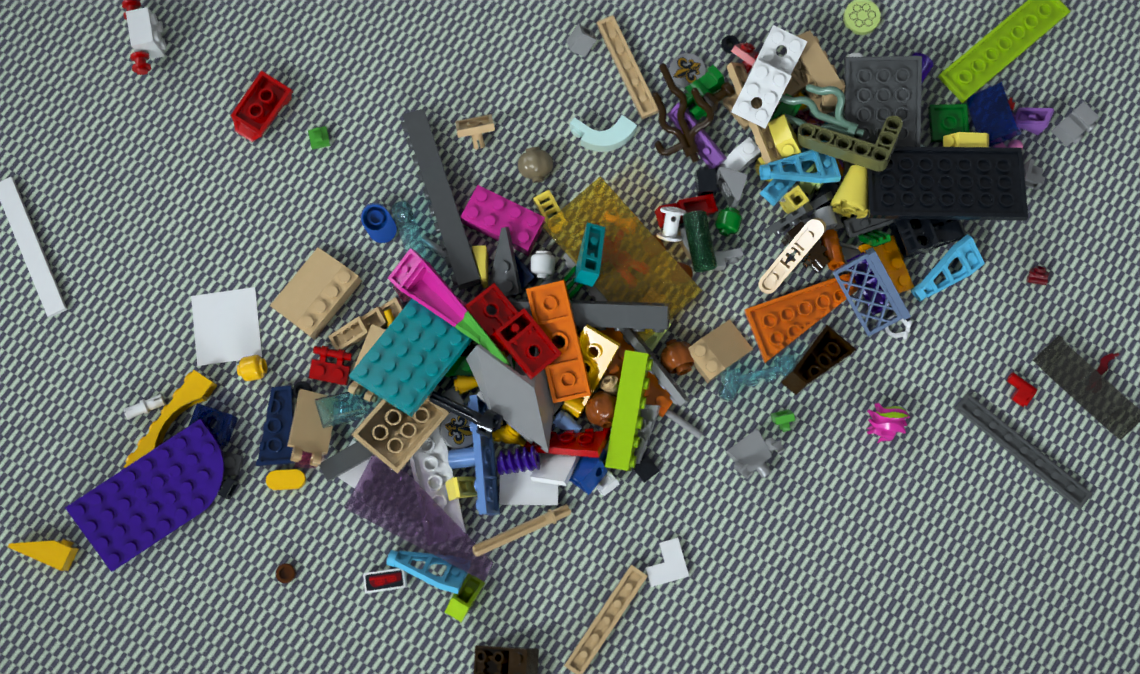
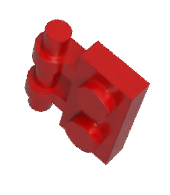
(329, 371)

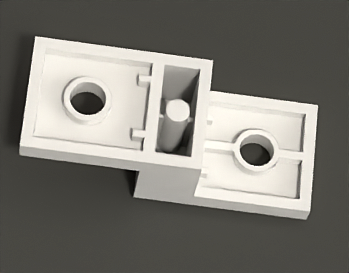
(769, 76)

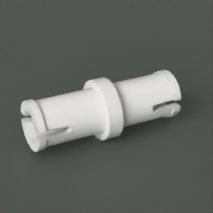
(144, 406)

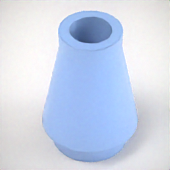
(564, 421)

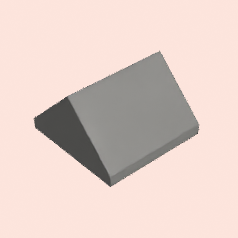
(731, 185)

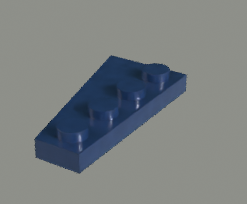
(277, 428)

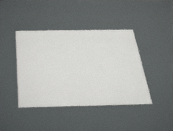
(226, 326)

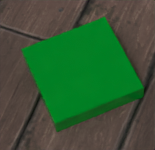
(947, 119)

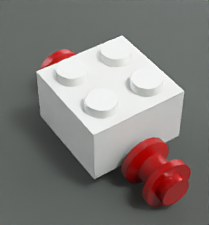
(144, 35)

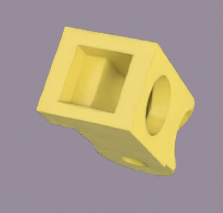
(793, 200)

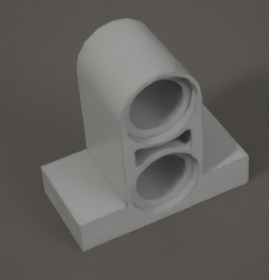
(830, 218)

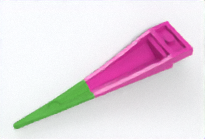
(423, 284)

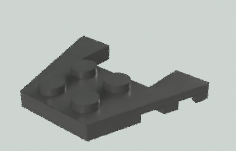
(797, 216)

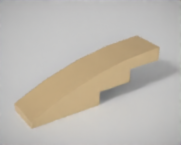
(359, 327)

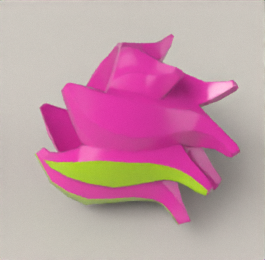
(887, 421)

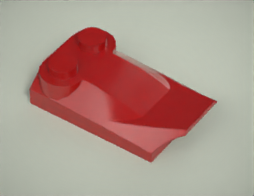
(260, 106)

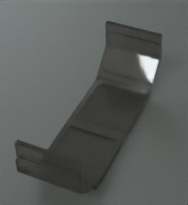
(1088, 387)

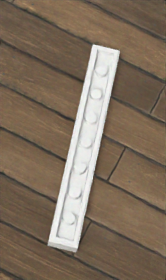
(31, 248)

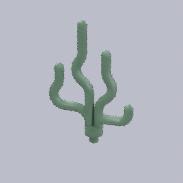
(837, 123)

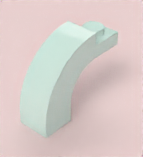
(604, 140)

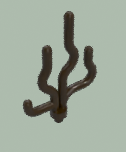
(687, 138)

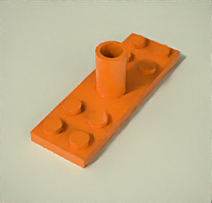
(554, 315)

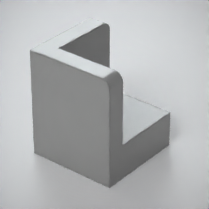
(581, 40)
(1033, 175)

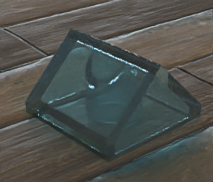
(339, 409)

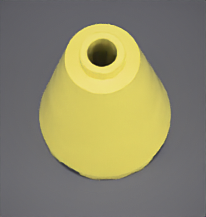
(852, 194)

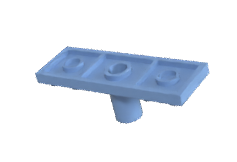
(483, 459)

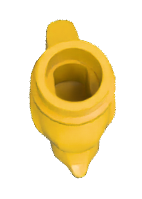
(508, 435)

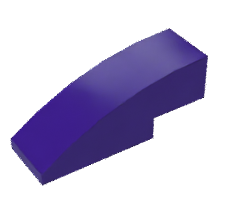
(871, 282)

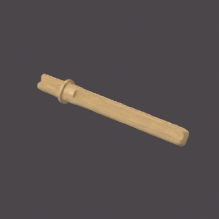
(492, 543)

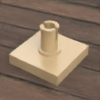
(475, 128)

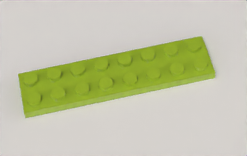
(1002, 46)

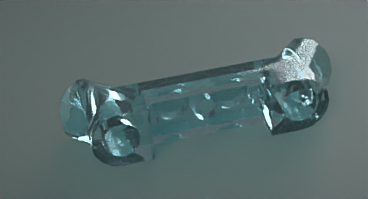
(408, 228)
(733, 380)

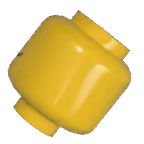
(252, 368)

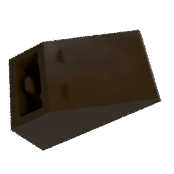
(505, 660)

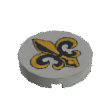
(686, 69)
(456, 431)

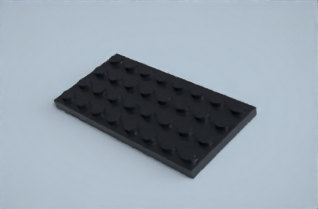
(949, 184)

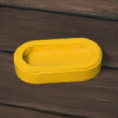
(286, 479)

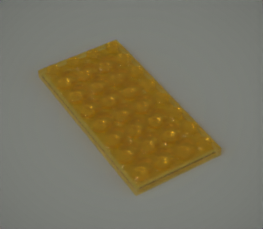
(632, 259)

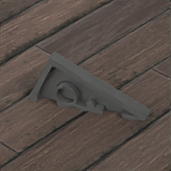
(504, 268)

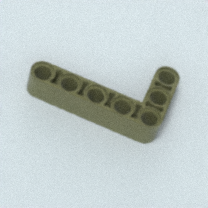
(853, 145)

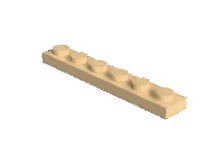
(627, 67)
(762, 135)
(605, 620)

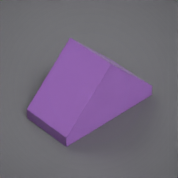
(1034, 119)

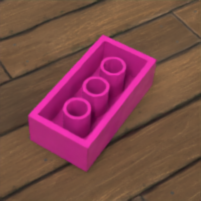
(491, 212)

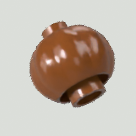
(676, 357)
(601, 409)

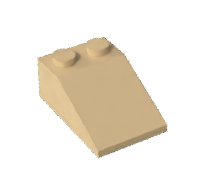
(719, 350)

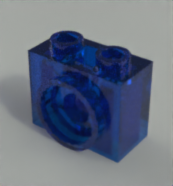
(224, 426)

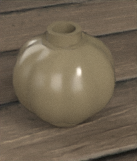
(535, 164)

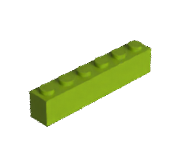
(628, 410)

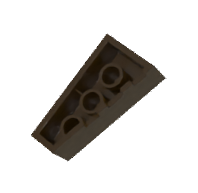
(819, 358)

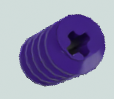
(518, 461)

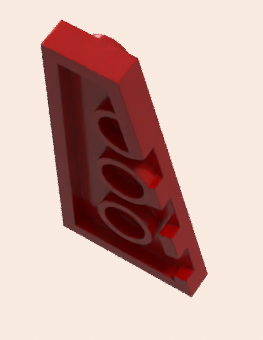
(575, 444)

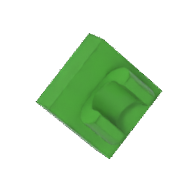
(319, 137)
(782, 419)

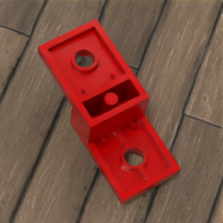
(513, 331)

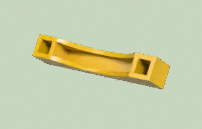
(194, 390)

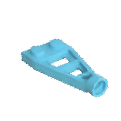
(826, 168)
(970, 259)
(450, 581)

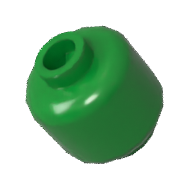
(728, 221)

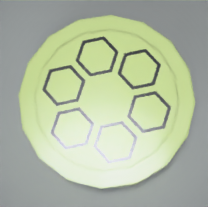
(862, 16)

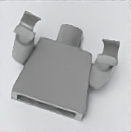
(753, 453)

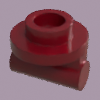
(1038, 275)

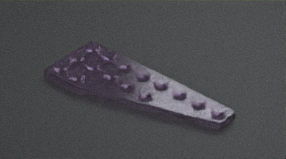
(411, 513)

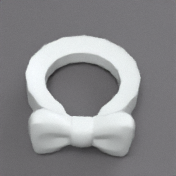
(903, 334)

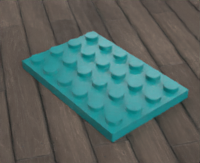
(410, 358)

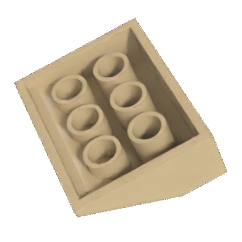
(316, 293)
(394, 434)

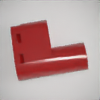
(1024, 391)

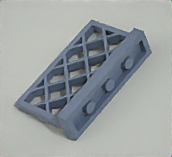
(887, 288)

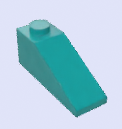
(590, 255)

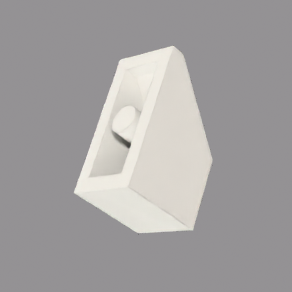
(742, 156)

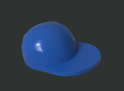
(378, 222)

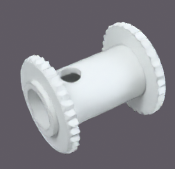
(671, 226)

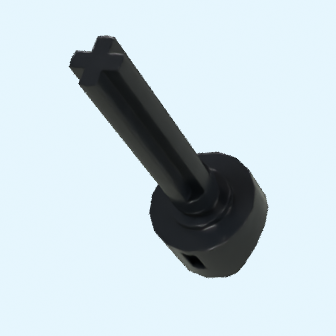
(485, 422)

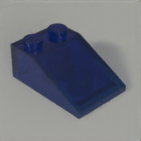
(993, 114)

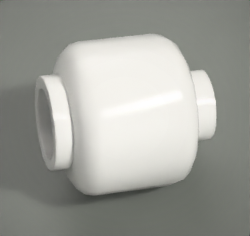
(542, 264)

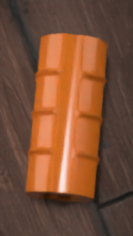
(834, 249)

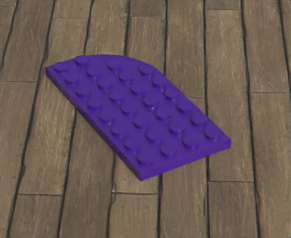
(151, 495)

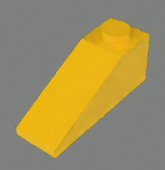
(53, 553)

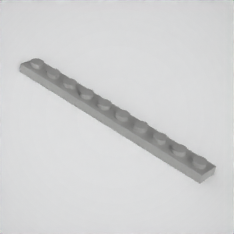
(665, 379)

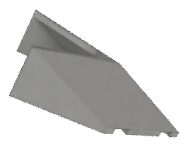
(517, 398)

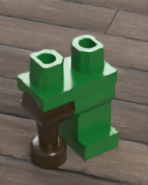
(707, 85)

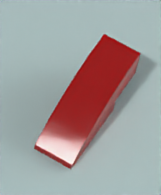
(703, 202)

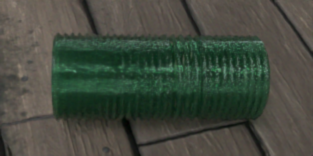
(699, 245)

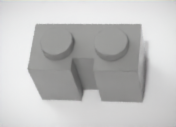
(1075, 124)

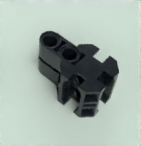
(927, 231)

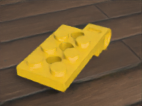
(598, 364)

